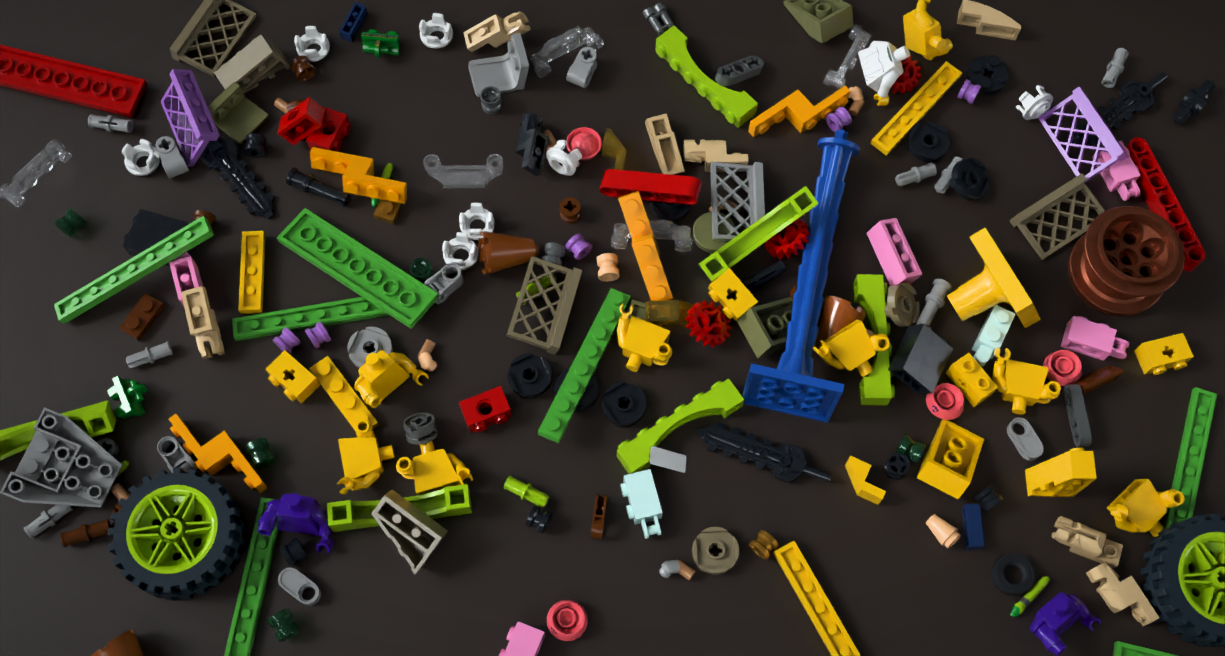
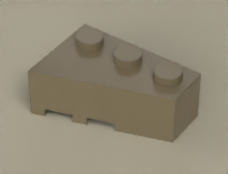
(252, 64)
(409, 529)

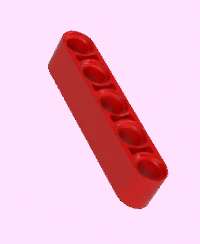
(651, 186)

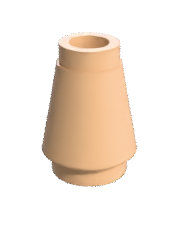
(943, 531)

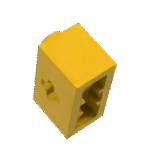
(730, 283)
(1164, 353)
(971, 379)
(303, 381)

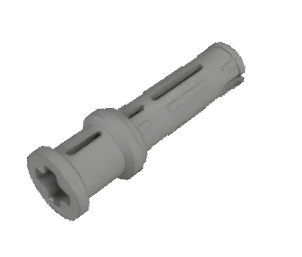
(934, 301)

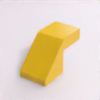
(858, 472)

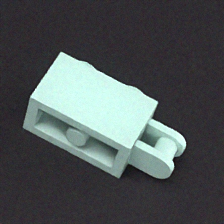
(992, 334)
(643, 501)

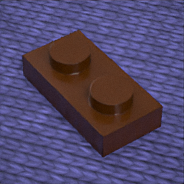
(141, 317)

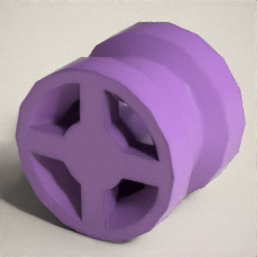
(969, 91)
(838, 119)
(579, 246)
(318, 335)
(286, 340)

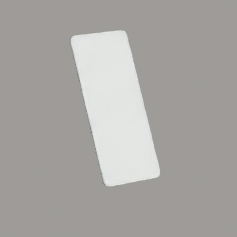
(668, 459)

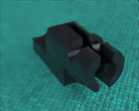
(532, 143)

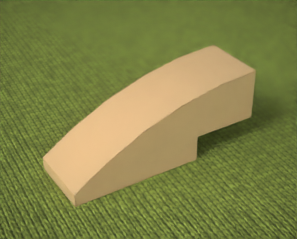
(987, 20)
(664, 144)

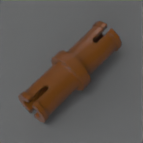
(85, 533)

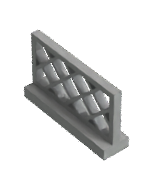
(755, 197)

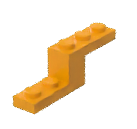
(799, 111)
(358, 175)
(645, 247)
(216, 454)

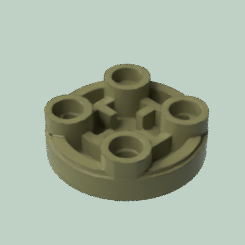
(703, 233)

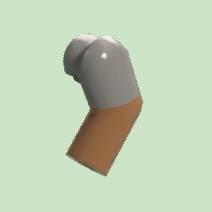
(676, 566)

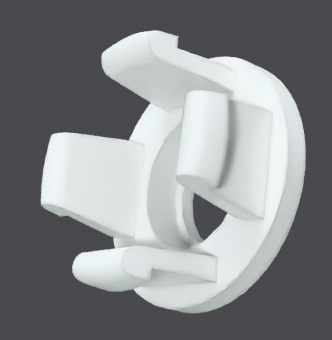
(436, 24)
(312, 37)
(1035, 106)
(132, 154)
(569, 161)
(474, 213)
(460, 242)

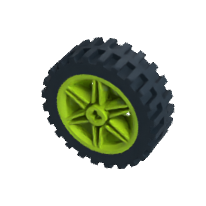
(198, 566)
(1172, 584)

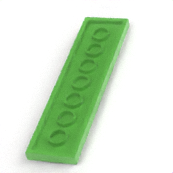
(358, 268)

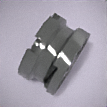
(419, 427)

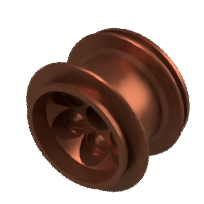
(1112, 278)

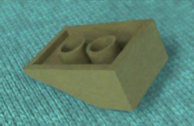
(822, 17)
(767, 326)

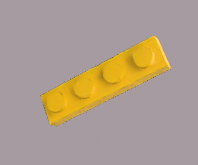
(252, 272)
(341, 392)

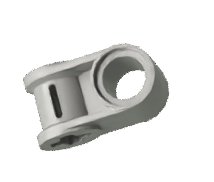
(583, 67)
(171, 158)
(442, 284)
(178, 457)

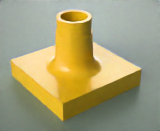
(992, 286)

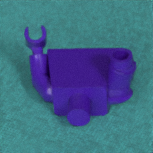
(297, 515)
(1057, 617)

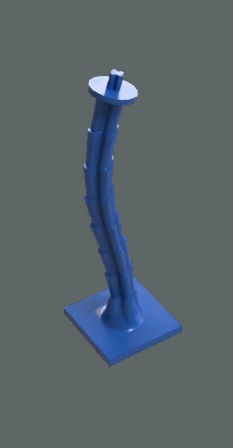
(792, 385)

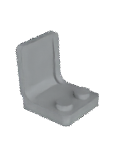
(503, 72)

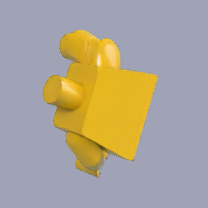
(924, 33)
(642, 341)
(852, 348)
(383, 375)
(1022, 382)
(362, 457)
(433, 469)
(1142, 507)

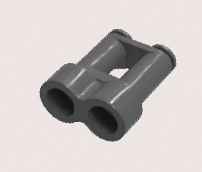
(654, 13)

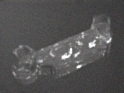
(860, 40)
(561, 45)
(30, 173)
(464, 175)
(661, 229)

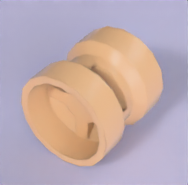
(608, 269)

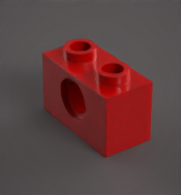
(301, 121)
(332, 122)
(490, 399)

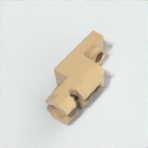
(496, 30)
(711, 151)
(202, 322)
(1087, 542)
(1122, 594)

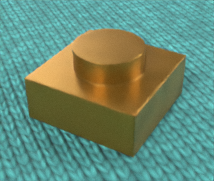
(387, 211)

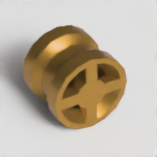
(763, 544)

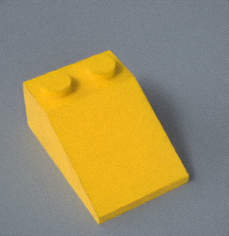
(951, 459)

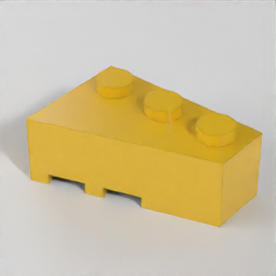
(1062, 475)

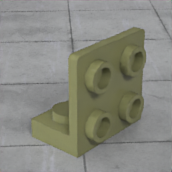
(236, 113)

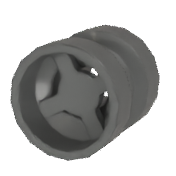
(491, 100)
(554, 253)

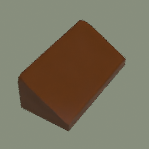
(1099, 378)

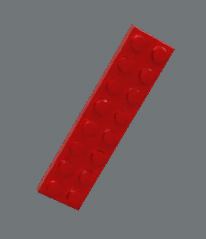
(70, 81)

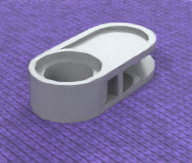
(1027, 444)
(295, 584)

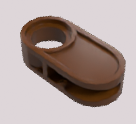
(599, 516)

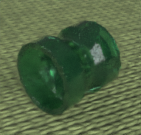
(69, 222)
(420, 267)
(915, 450)
(260, 453)
(283, 625)

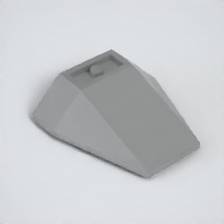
(62, 466)

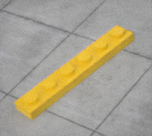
(916, 108)
(815, 601)

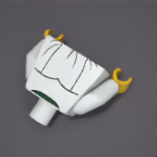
(882, 67)

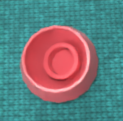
(586, 141)
(1063, 367)
(945, 401)
(567, 620)

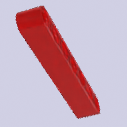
(1162, 192)

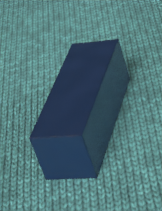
(353, 22)
(973, 527)

